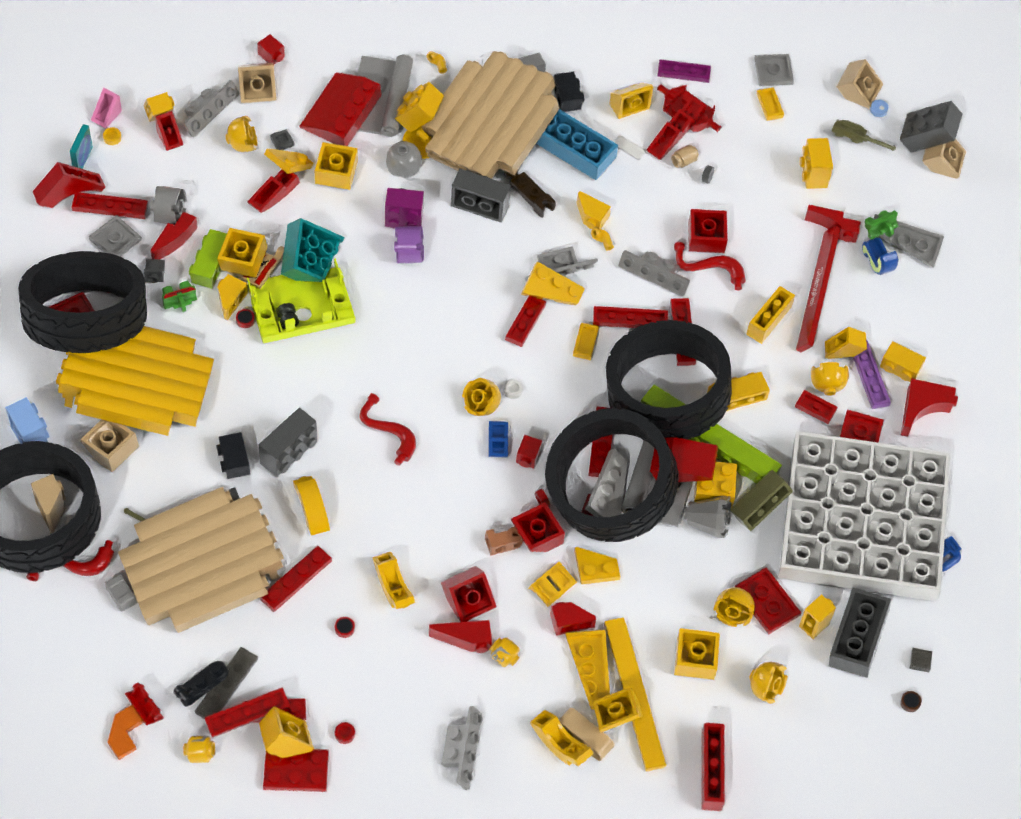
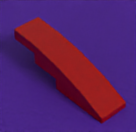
(676, 128)

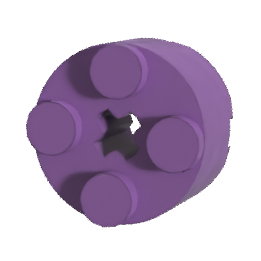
(409, 244)

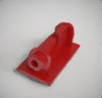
(143, 704)

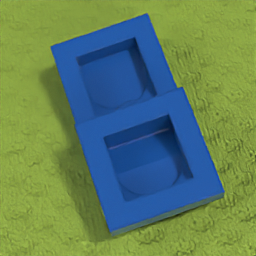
(498, 439)

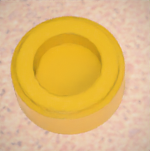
(112, 136)

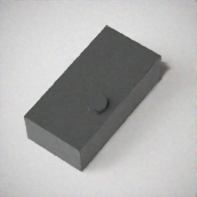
(859, 632)

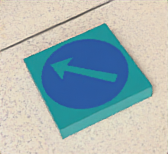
(81, 147)

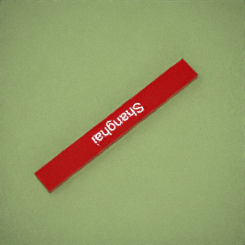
(818, 289)

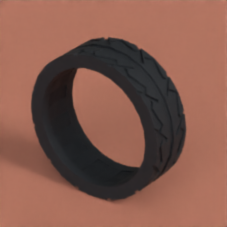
(85, 330)
(672, 338)
(583, 432)
(77, 534)

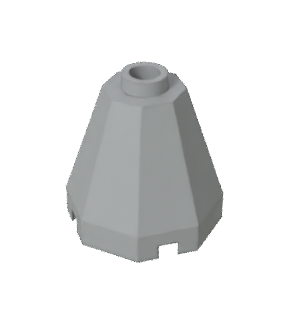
(710, 515)

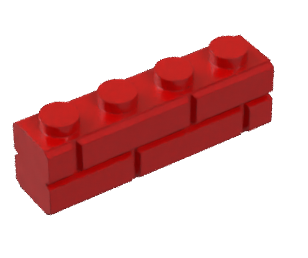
(712, 766)

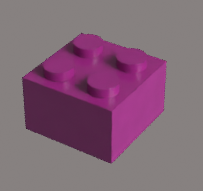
(403, 207)

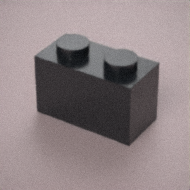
(568, 91)
(234, 455)

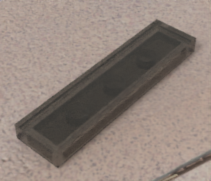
(220, 695)

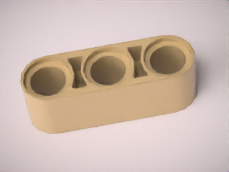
(586, 733)

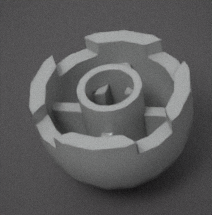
(403, 159)

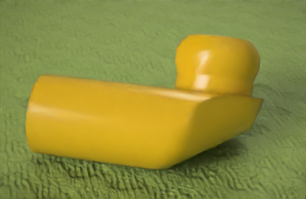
(438, 60)
(602, 236)

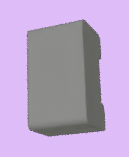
(535, 60)
(120, 592)

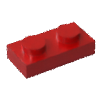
(816, 407)

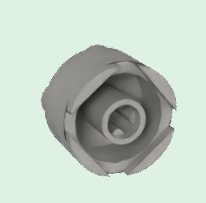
(168, 204)

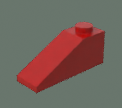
(469, 635)

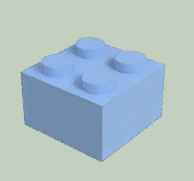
(26, 422)

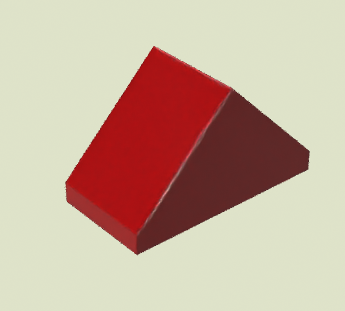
(168, 130)

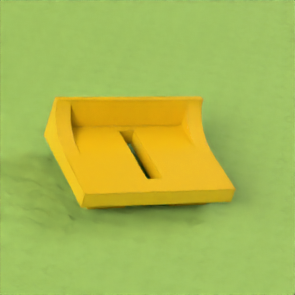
(546, 590)

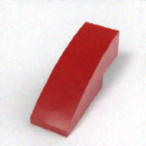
(273, 191)
(174, 236)

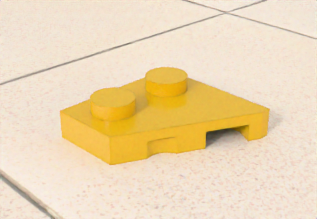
(288, 160)
(595, 567)

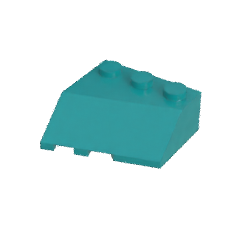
(308, 251)

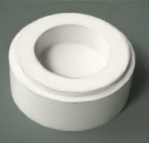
(513, 389)

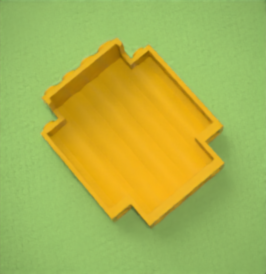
(139, 382)

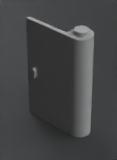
(394, 83)
(643, 483)

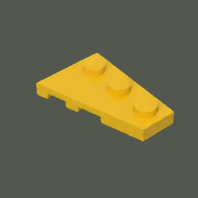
(551, 285)

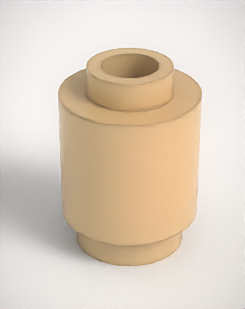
(684, 156)

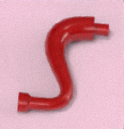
(726, 262)
(406, 436)
(90, 568)

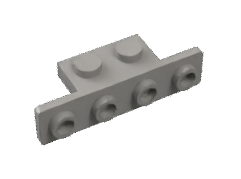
(208, 106)
(564, 260)
(656, 270)
(461, 747)

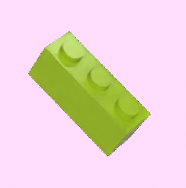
(206, 267)

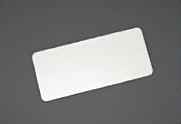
(630, 147)

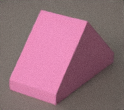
(107, 108)

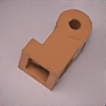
(502, 541)

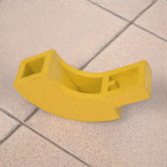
(312, 504)
(392, 581)
(559, 740)

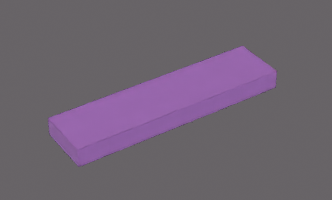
(871, 379)

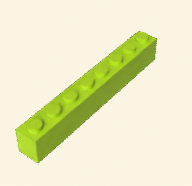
(731, 449)

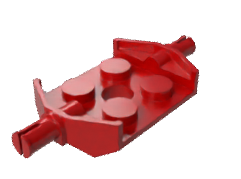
(677, 98)

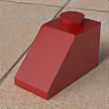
(570, 618)

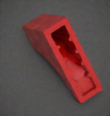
(65, 181)
(924, 399)

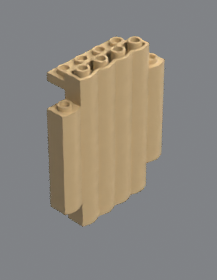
(491, 116)
(201, 559)

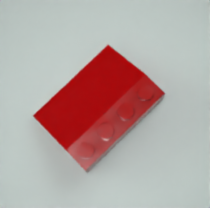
(342, 108)

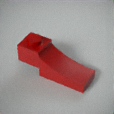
(829, 218)

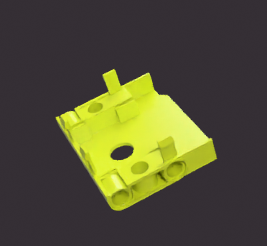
(317, 297)

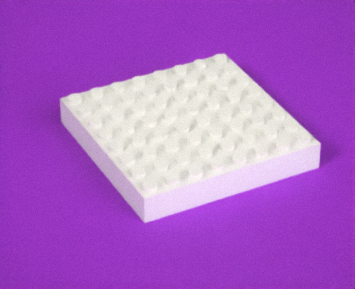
(865, 516)

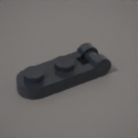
(201, 683)

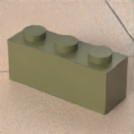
(761, 500)

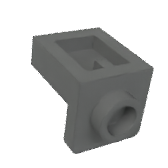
(154, 270)

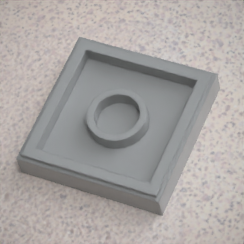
(774, 70)
(115, 237)

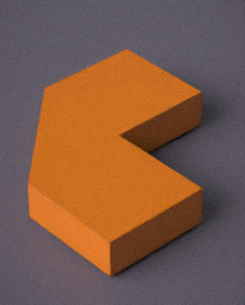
(122, 724)

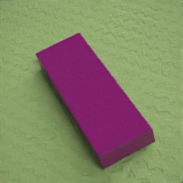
(684, 71)

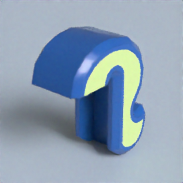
(879, 258)

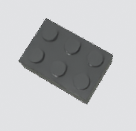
(931, 126)
(480, 195)
(288, 442)

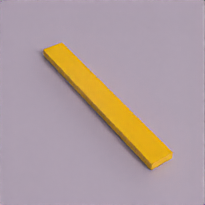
(630, 676)

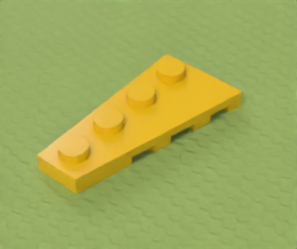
(591, 661)

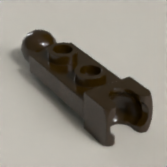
(531, 192)

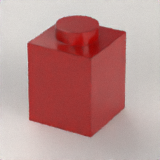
(271, 49)
(529, 451)

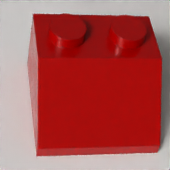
(539, 529)
(469, 594)

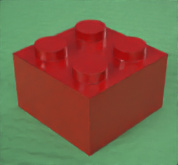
(707, 231)

